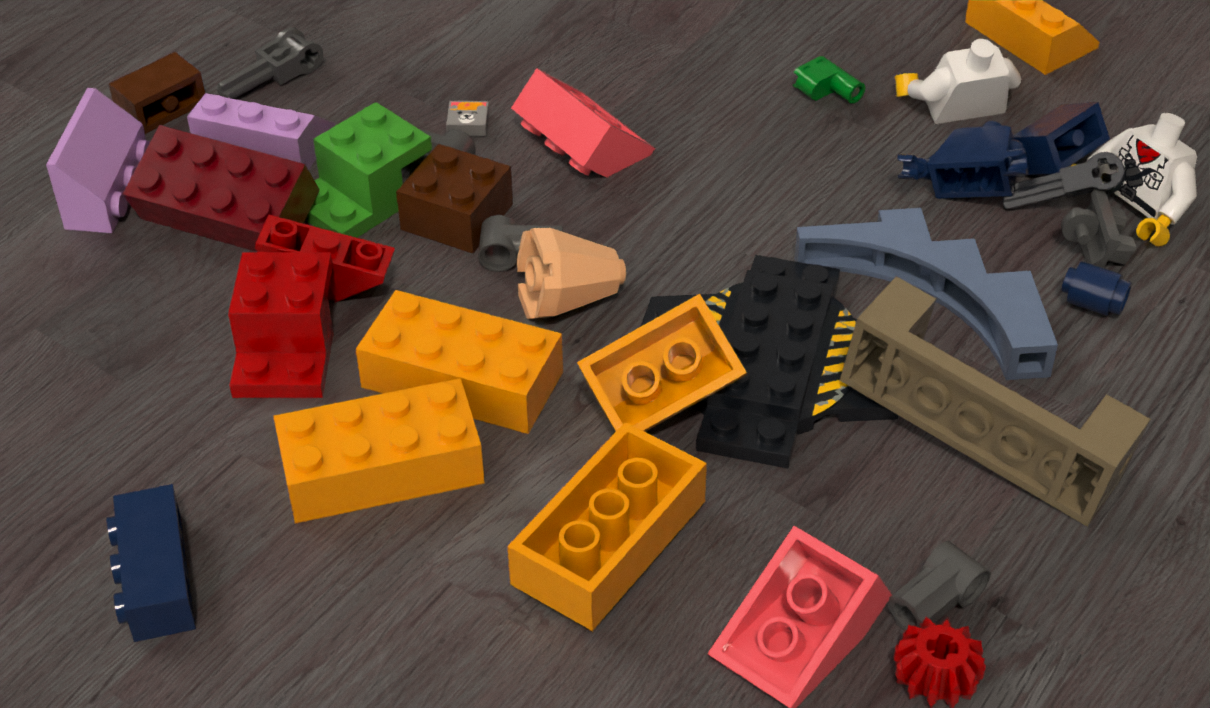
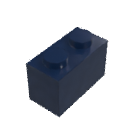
(1063, 136)

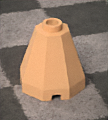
(564, 272)

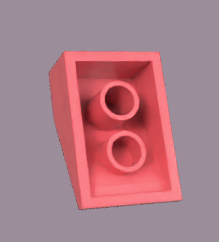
(800, 619)

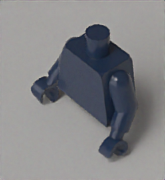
(972, 163)

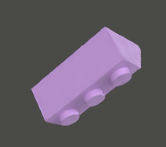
(258, 127)
(95, 163)

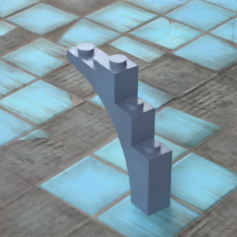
(995, 305)

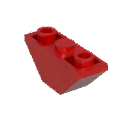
(355, 261)

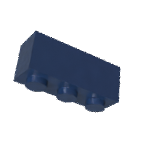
(150, 564)

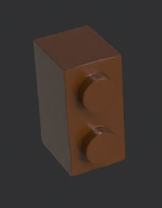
(159, 91)

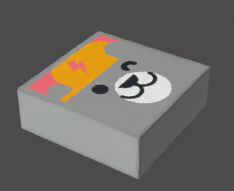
(468, 117)

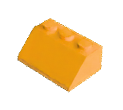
(1031, 31)
(662, 367)

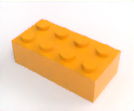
(501, 362)
(379, 450)
(607, 525)

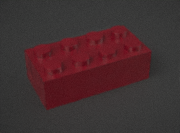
(217, 187)

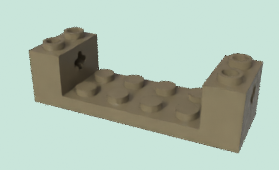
(983, 418)

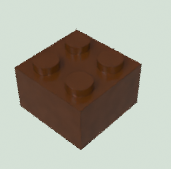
(453, 197)

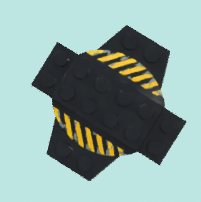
(794, 351)

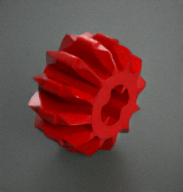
(939, 662)

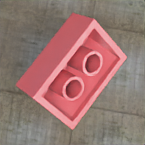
(578, 127)

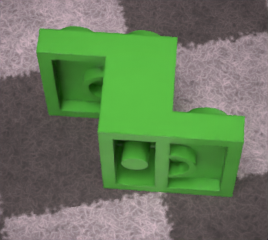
(362, 169)

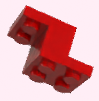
(281, 325)

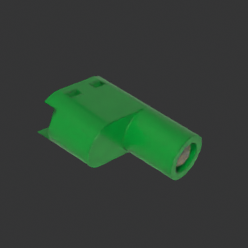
(824, 77)

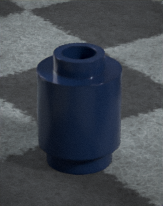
(1096, 289)

